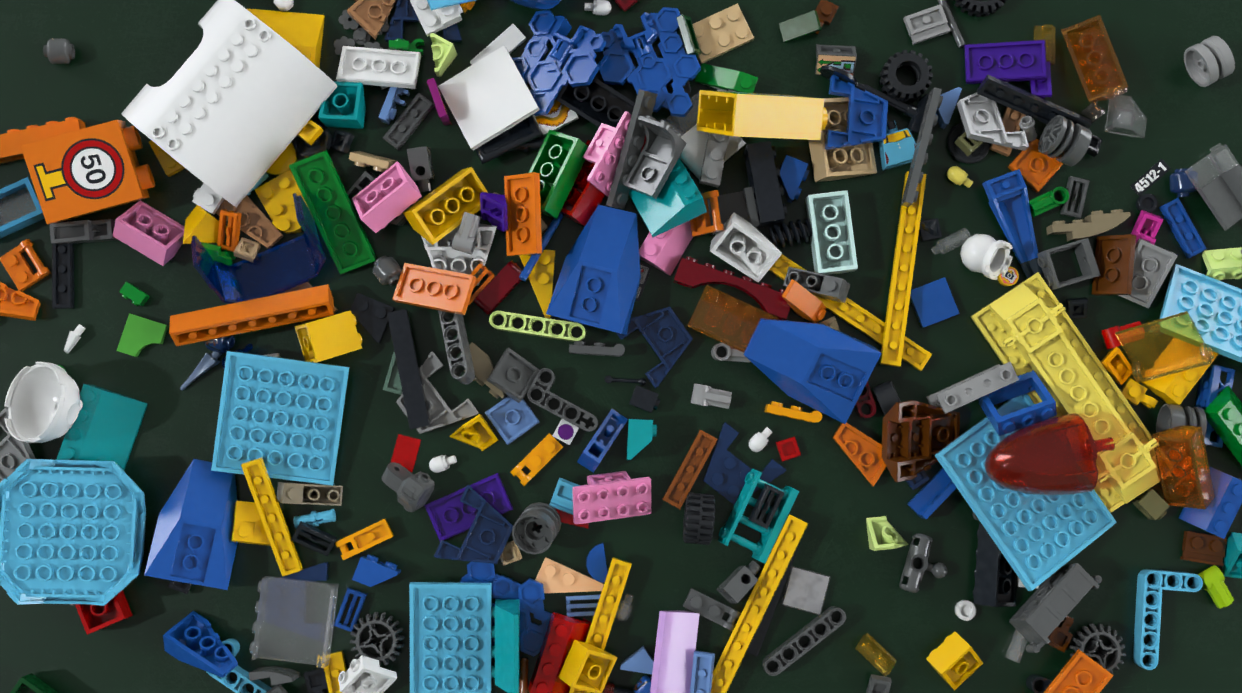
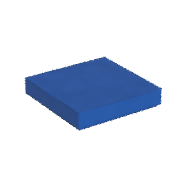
(933, 302)

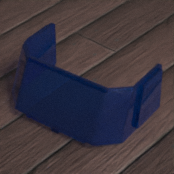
(271, 270)

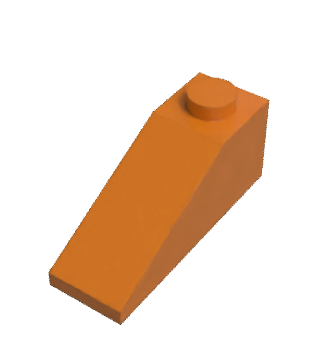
(804, 302)

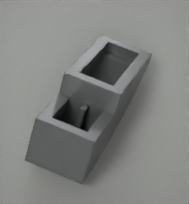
(82, 231)

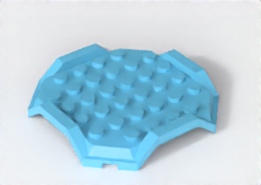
(70, 532)

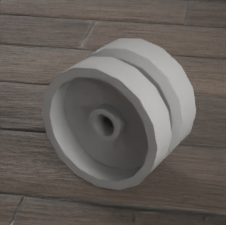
(1209, 61)

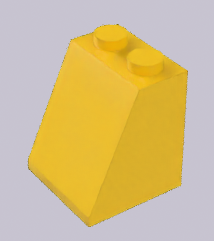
(329, 337)

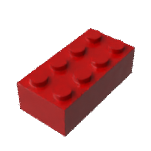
(99, 617)

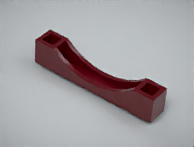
(693, 275)

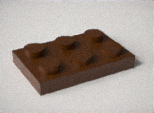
(1115, 263)

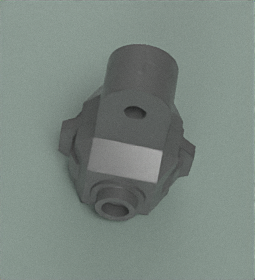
(411, 488)

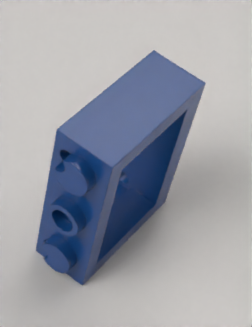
(1019, 419)

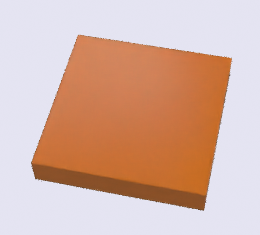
(1035, 166)

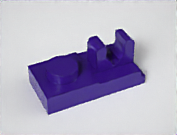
(1042, 88)

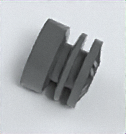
(1064, 140)
(1175, 415)
(536, 528)

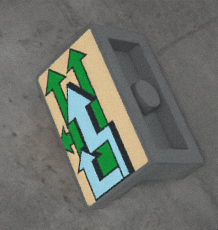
(837, 56)

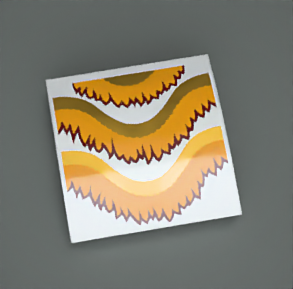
(557, 118)

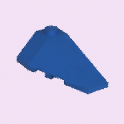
(199, 646)

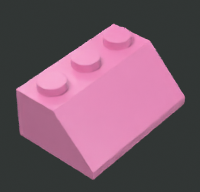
(386, 197)
(149, 232)
(666, 248)

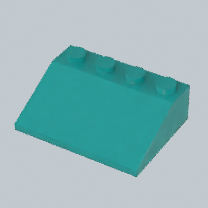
(675, 204)
(103, 427)
(507, 644)

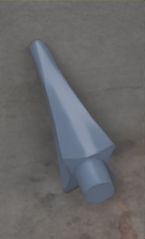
(207, 362)

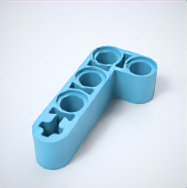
(242, 675)

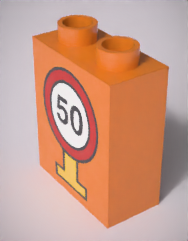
(87, 170)

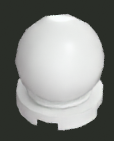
(986, 255)

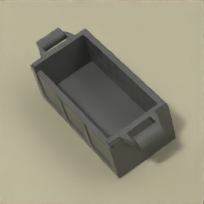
(1052, 604)

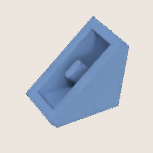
(947, 107)
(638, 662)

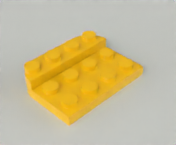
(279, 201)

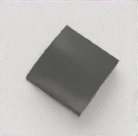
(277, 674)

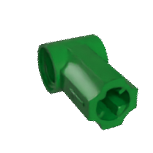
(1047, 201)

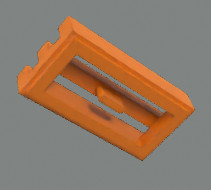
(232, 229)
(485, 283)

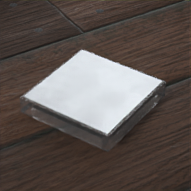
(805, 590)

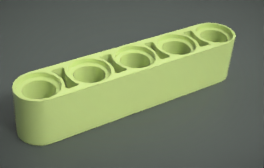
(530, 320)

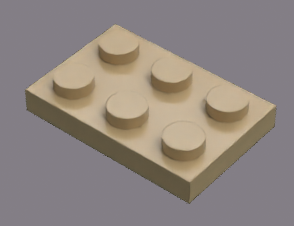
(722, 33)

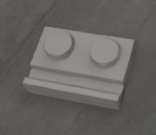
(926, 24)

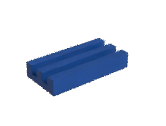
(356, 593)

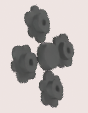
(360, 35)

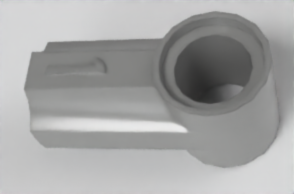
(465, 238)
(731, 354)
(706, 395)

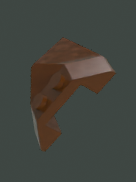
(914, 435)

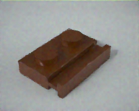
(1203, 548)

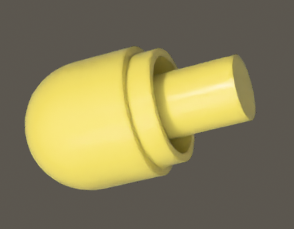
(958, 176)

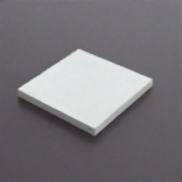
(488, 98)

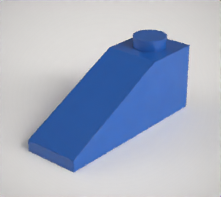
(602, 440)

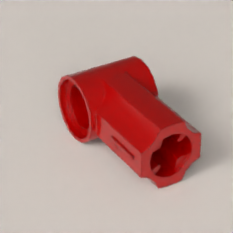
(1109, 334)

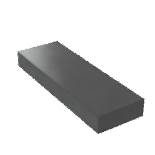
(408, 121)

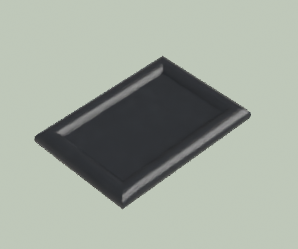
(509, 140)

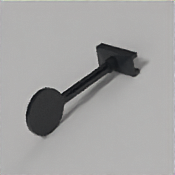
(915, 113)

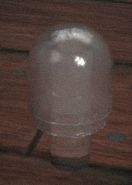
(625, 608)

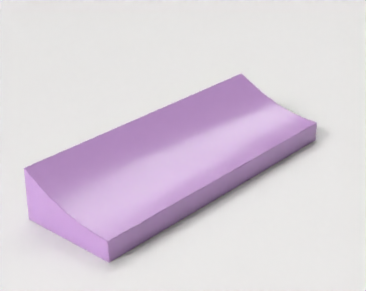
(674, 651)

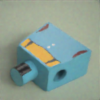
(897, 147)

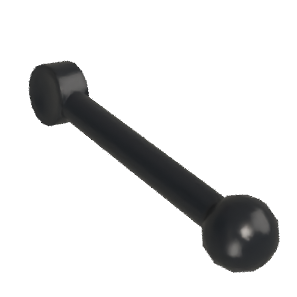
(608, 379)

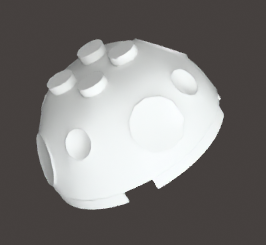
(42, 403)

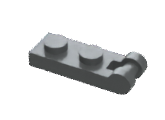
(598, 349)
(711, 609)

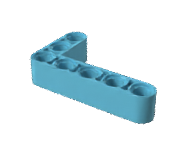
(1153, 608)

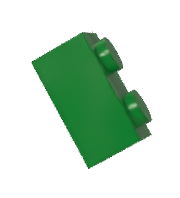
(131, 292)

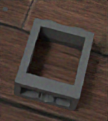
(1085, 259)

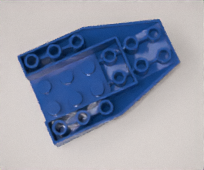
(600, 273)
(813, 363)
(196, 529)

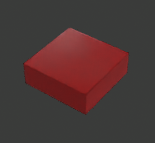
(788, 448)

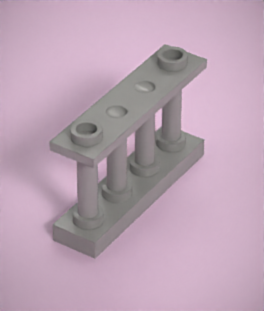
(973, 387)

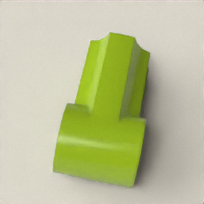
(1214, 583)

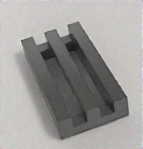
(1071, 213)

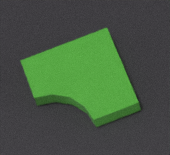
(140, 333)

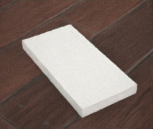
(379, 67)

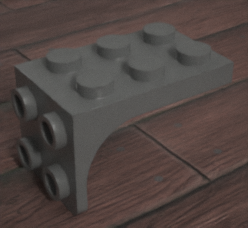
(657, 158)

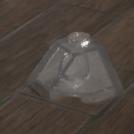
(1125, 117)

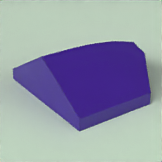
(494, 210)

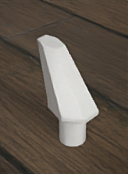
(73, 338)

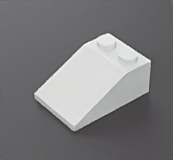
(744, 248)

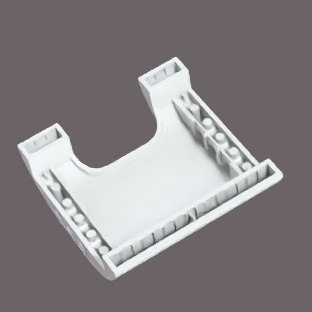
(232, 102)

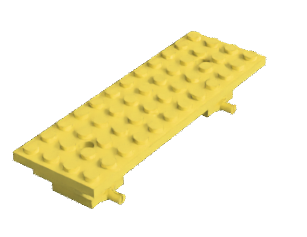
(1038, 335)

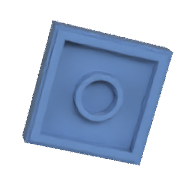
(512, 418)

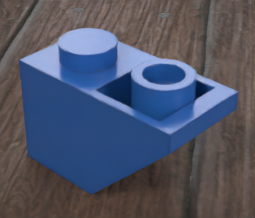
(791, 175)
(372, 572)

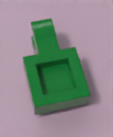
(403, 45)
(217, 255)

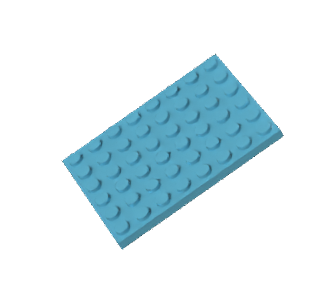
(1030, 530)

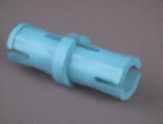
(316, 518)

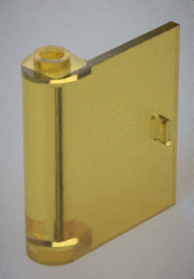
(1164, 347)

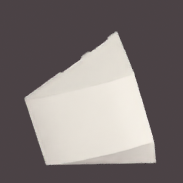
(446, 258)

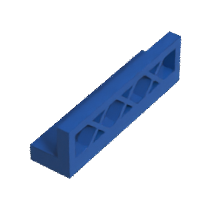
(1207, 391)
(932, 494)

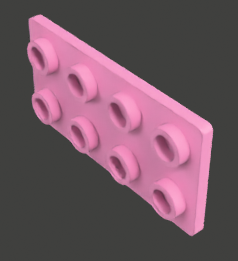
(605, 153)
(611, 497)

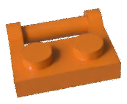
(702, 225)
(20, 269)

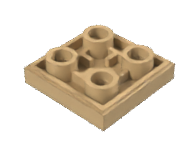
(365, 159)

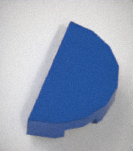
(596, 563)

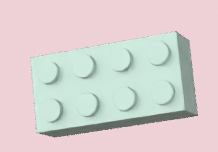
(831, 233)

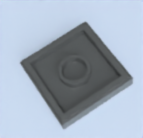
(513, 375)

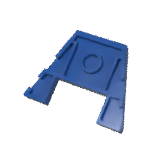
(865, 116)

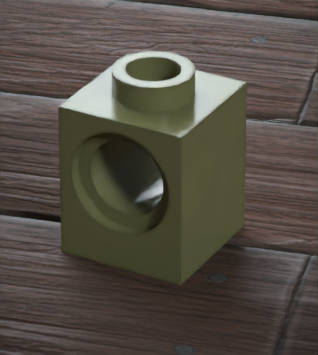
(1151, 505)

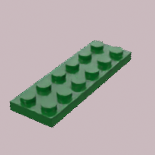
(333, 211)

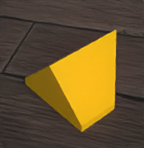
(201, 225)
(476, 433)

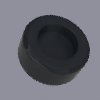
(1146, 202)

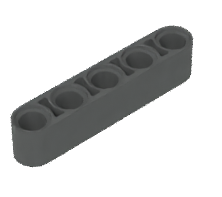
(455, 346)
(793, 641)

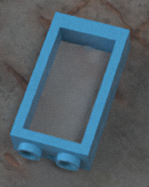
(18, 207)

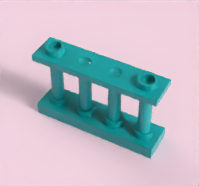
(769, 536)

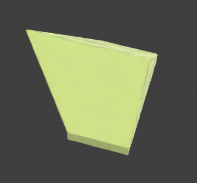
(443, 53)
(883, 535)

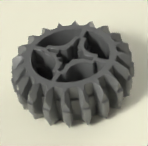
(374, 630)
(1092, 634)

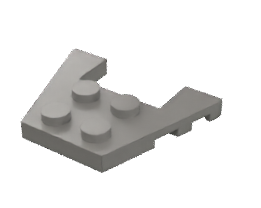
(984, 123)
(438, 410)
(12, 451)

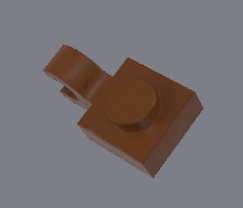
(826, 12)
(1060, 636)

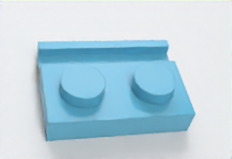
(562, 496)

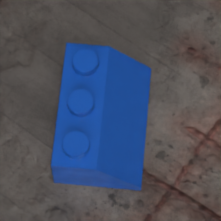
(1222, 509)

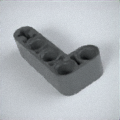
(564, 404)

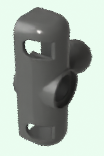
(922, 552)

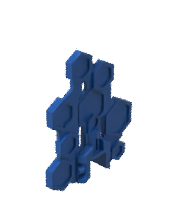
(653, 72)
(546, 76)
(531, 601)

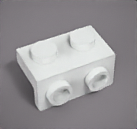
(207, 199)

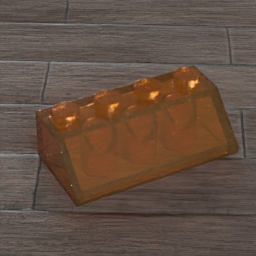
(1095, 60)
(726, 318)
(1184, 467)

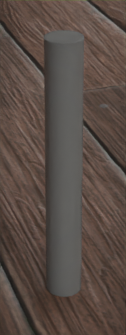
(952, 24)

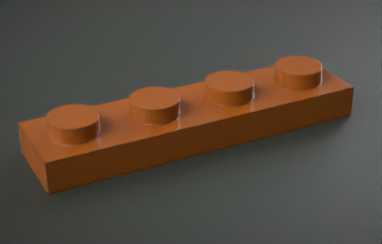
(690, 469)

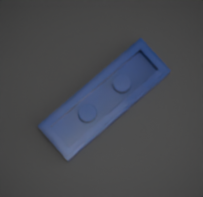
(1182, 228)

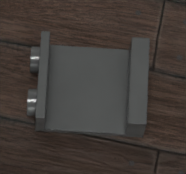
(738, 202)

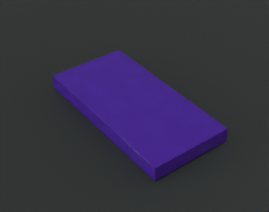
(1006, 61)
(453, 517)

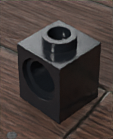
(644, 399)

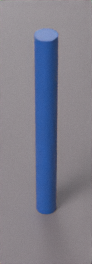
(545, 239)

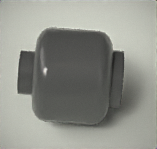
(59, 51)
(387, 270)

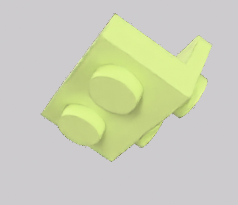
(1223, 263)

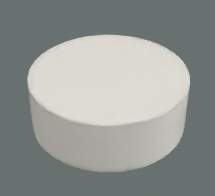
(965, 610)

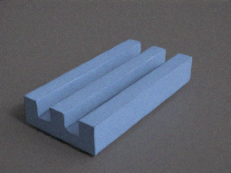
(584, 605)

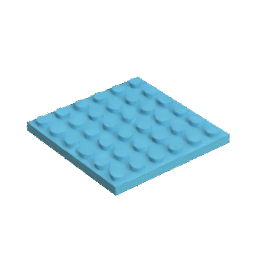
(280, 413)

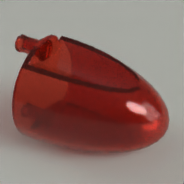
(1048, 458)

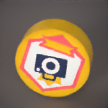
(1009, 278)

